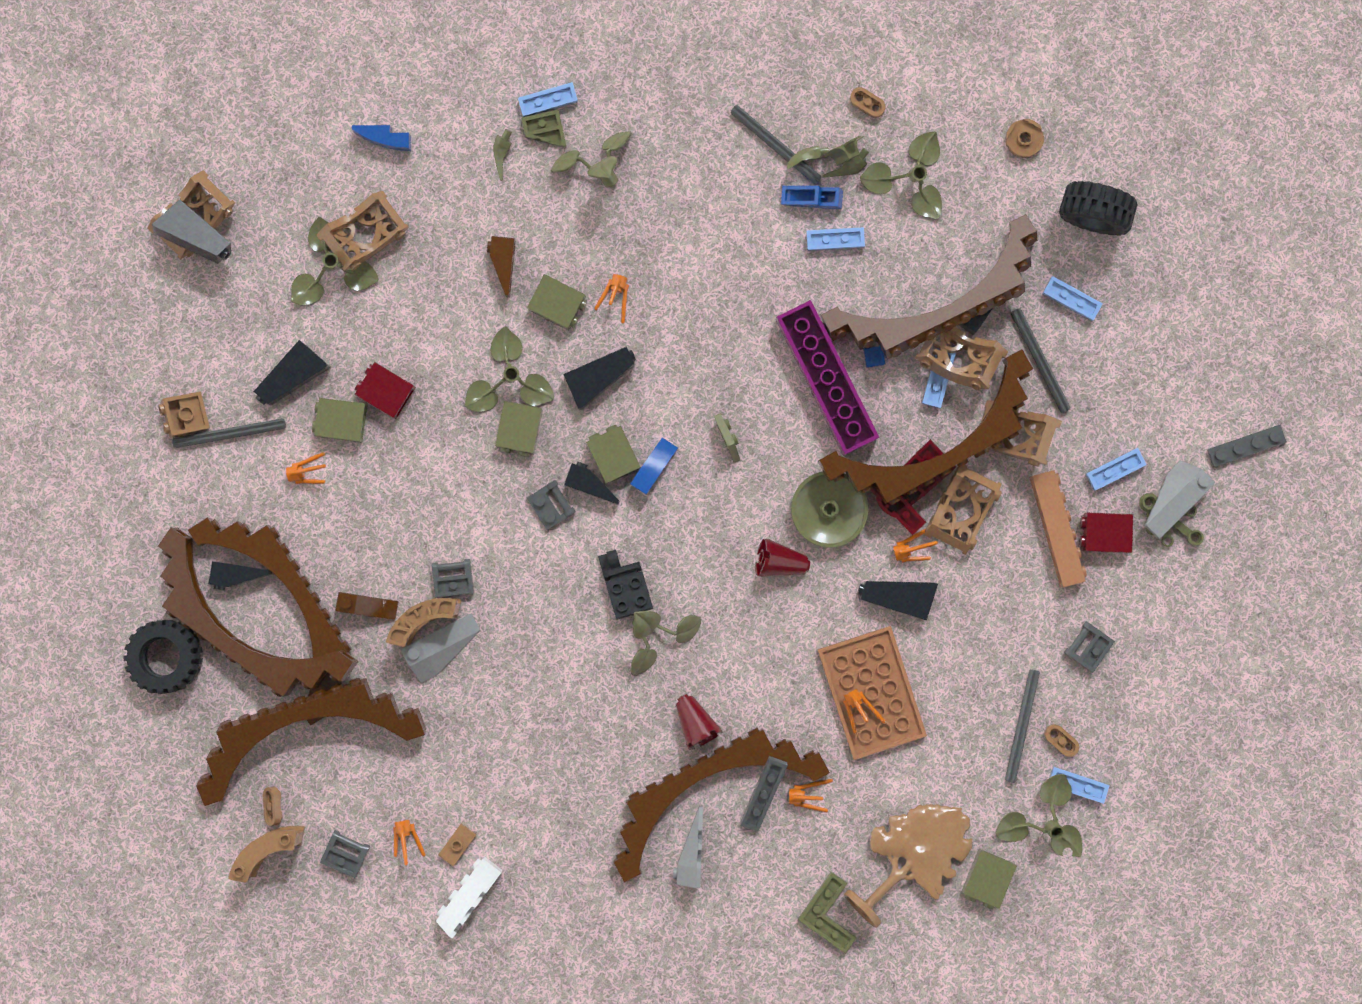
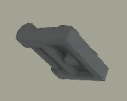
(544, 507)
(452, 584)
(1094, 651)
(342, 860)

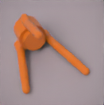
(616, 284)
(297, 472)
(903, 551)
(854, 699)
(797, 796)
(403, 829)

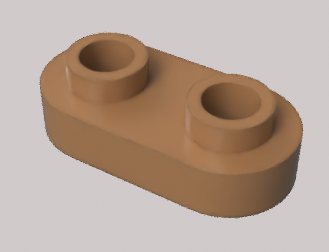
(868, 101)
(1061, 740)
(272, 806)

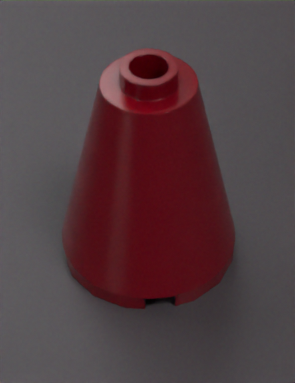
(780, 560)
(696, 722)

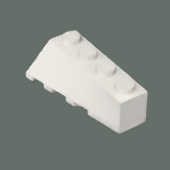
(468, 896)

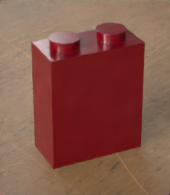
(384, 390)
(1107, 532)

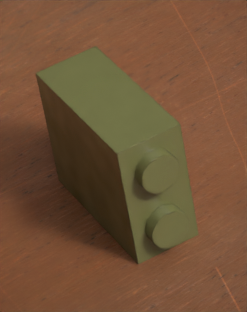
(557, 302)
(340, 420)
(518, 428)
(613, 454)
(988, 879)

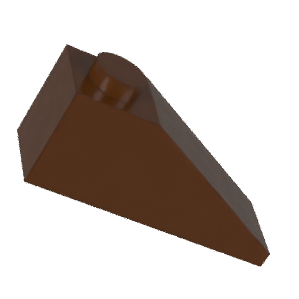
(502, 255)
(366, 605)

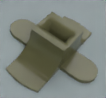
(844, 152)

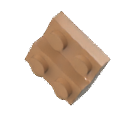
(184, 414)

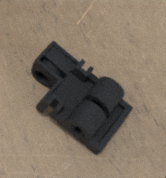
(626, 586)

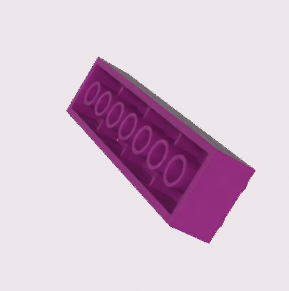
(827, 378)

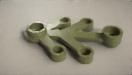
(1178, 525)

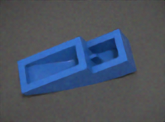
(383, 136)
(812, 197)
(654, 466)

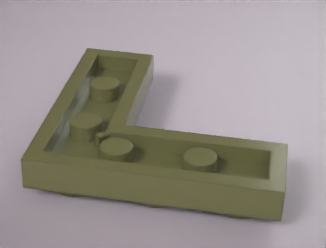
(815, 914)

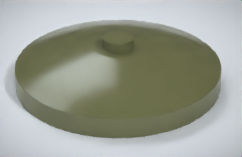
(828, 511)

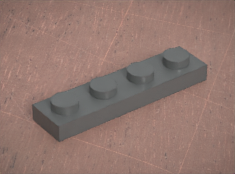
(1246, 445)
(763, 793)

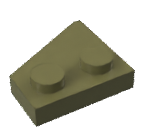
(545, 128)
(730, 440)

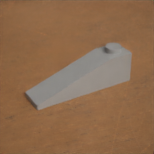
(1180, 491)
(432, 653)
(689, 863)

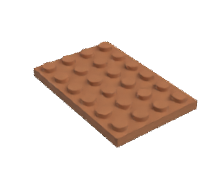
(876, 668)

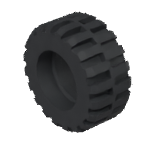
(1098, 208)
(137, 656)

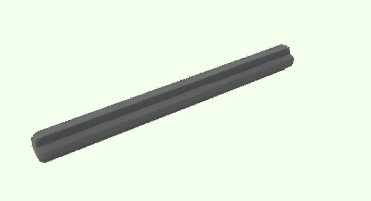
(774, 143)
(1040, 360)
(228, 433)
(1022, 726)

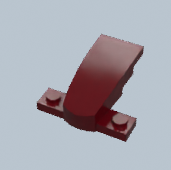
(903, 509)

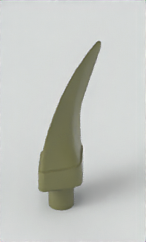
(500, 149)
(812, 152)
(851, 167)

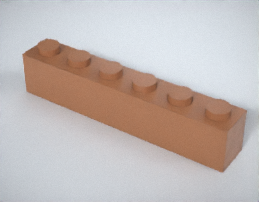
(1057, 528)

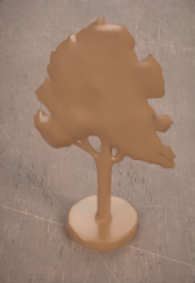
(927, 841)

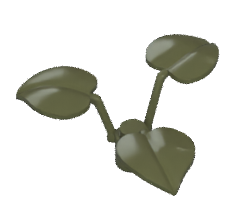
(923, 149)
(601, 170)
(307, 290)
(535, 388)
(645, 623)
(1054, 791)

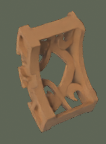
(195, 188)
(370, 206)
(963, 375)
(1045, 427)
(959, 482)
(420, 614)
(254, 854)

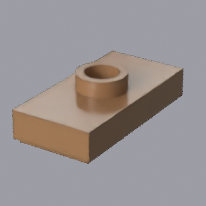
(457, 844)

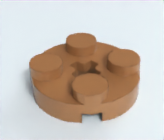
(1034, 133)

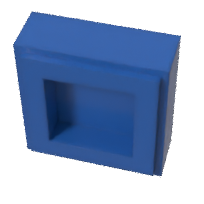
(874, 357)

